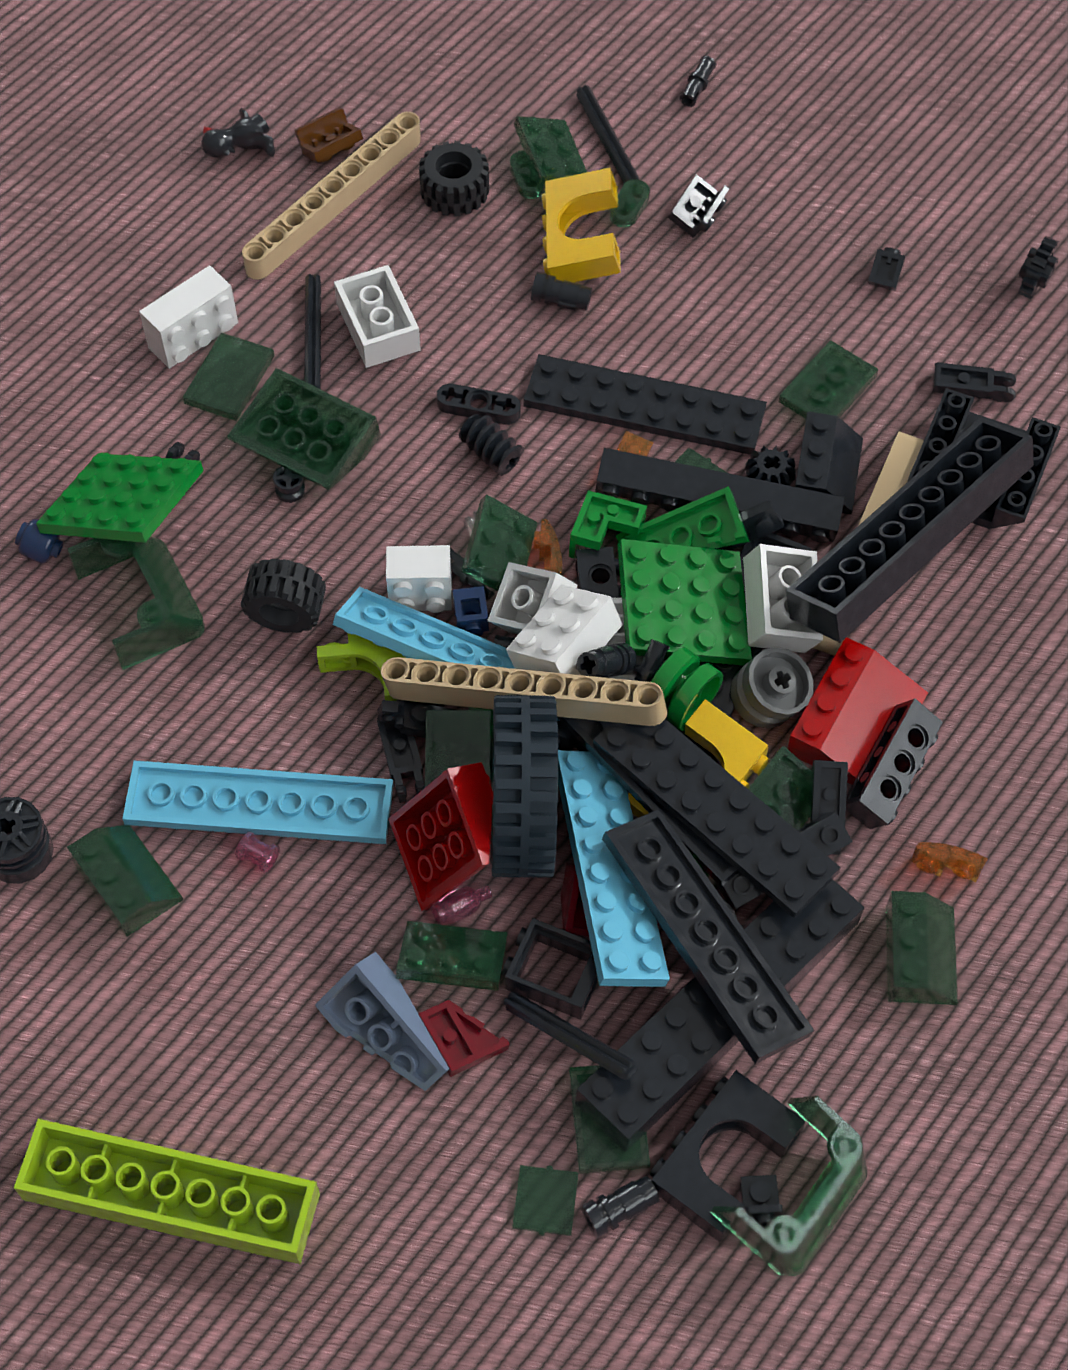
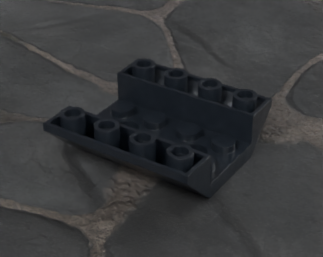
(952, 420)

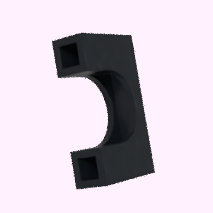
(737, 1107)

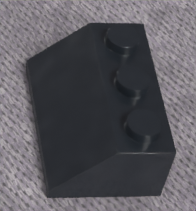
(829, 458)

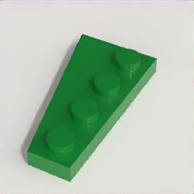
(702, 523)

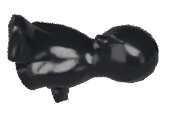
(244, 133)

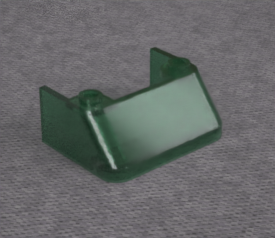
(165, 620)
(793, 1241)

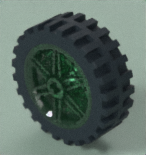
(524, 786)

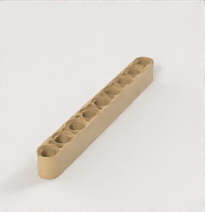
(331, 195)
(892, 478)
(477, 685)

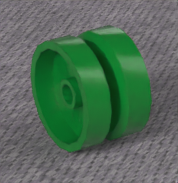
(686, 685)

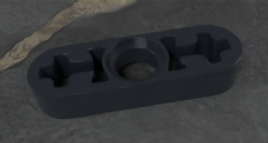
(471, 394)

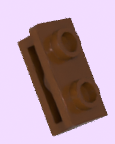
(327, 136)

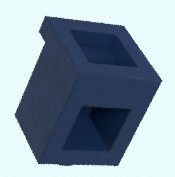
(471, 610)

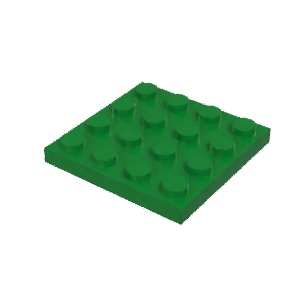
(120, 497)
(684, 600)

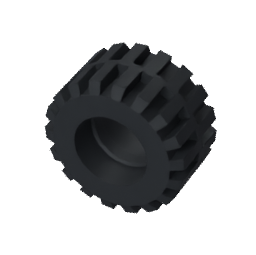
(451, 194)
(283, 595)

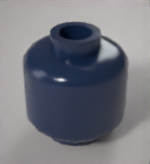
(37, 545)

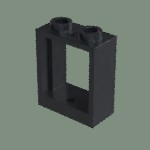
(564, 942)

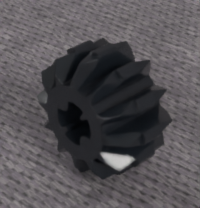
(771, 466)

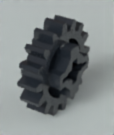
(1038, 267)

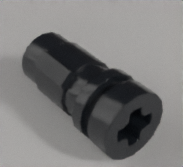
(565, 293)
(607, 661)
(619, 1206)

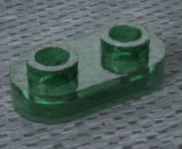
(524, 177)
(628, 206)

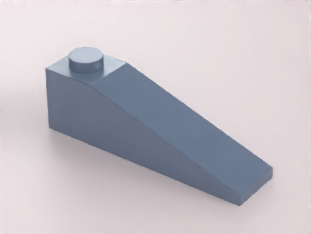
(380, 1015)

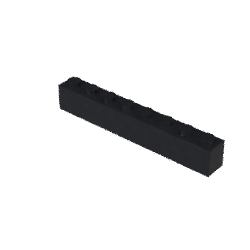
(678, 484)

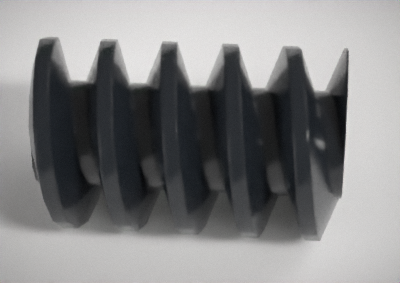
(491, 443)

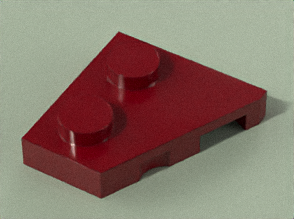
(461, 1037)

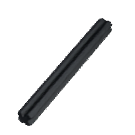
(606, 134)
(312, 348)
(570, 1035)

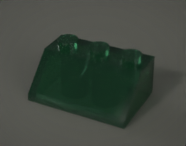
(124, 876)
(920, 949)

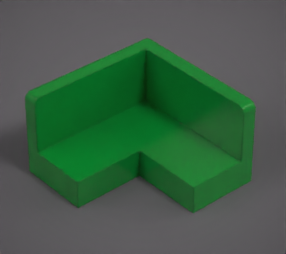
(601, 513)

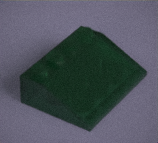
(306, 430)

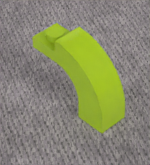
(356, 655)

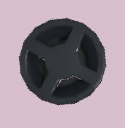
(284, 491)

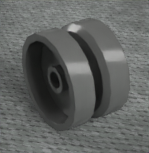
(772, 687)

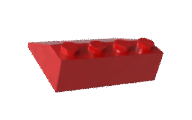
(851, 708)
(446, 832)

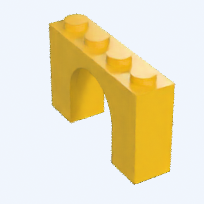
(565, 202)
(727, 740)

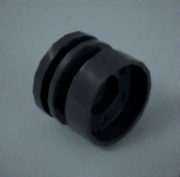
(28, 847)

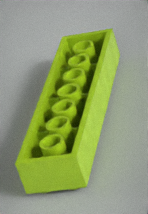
(168, 1191)

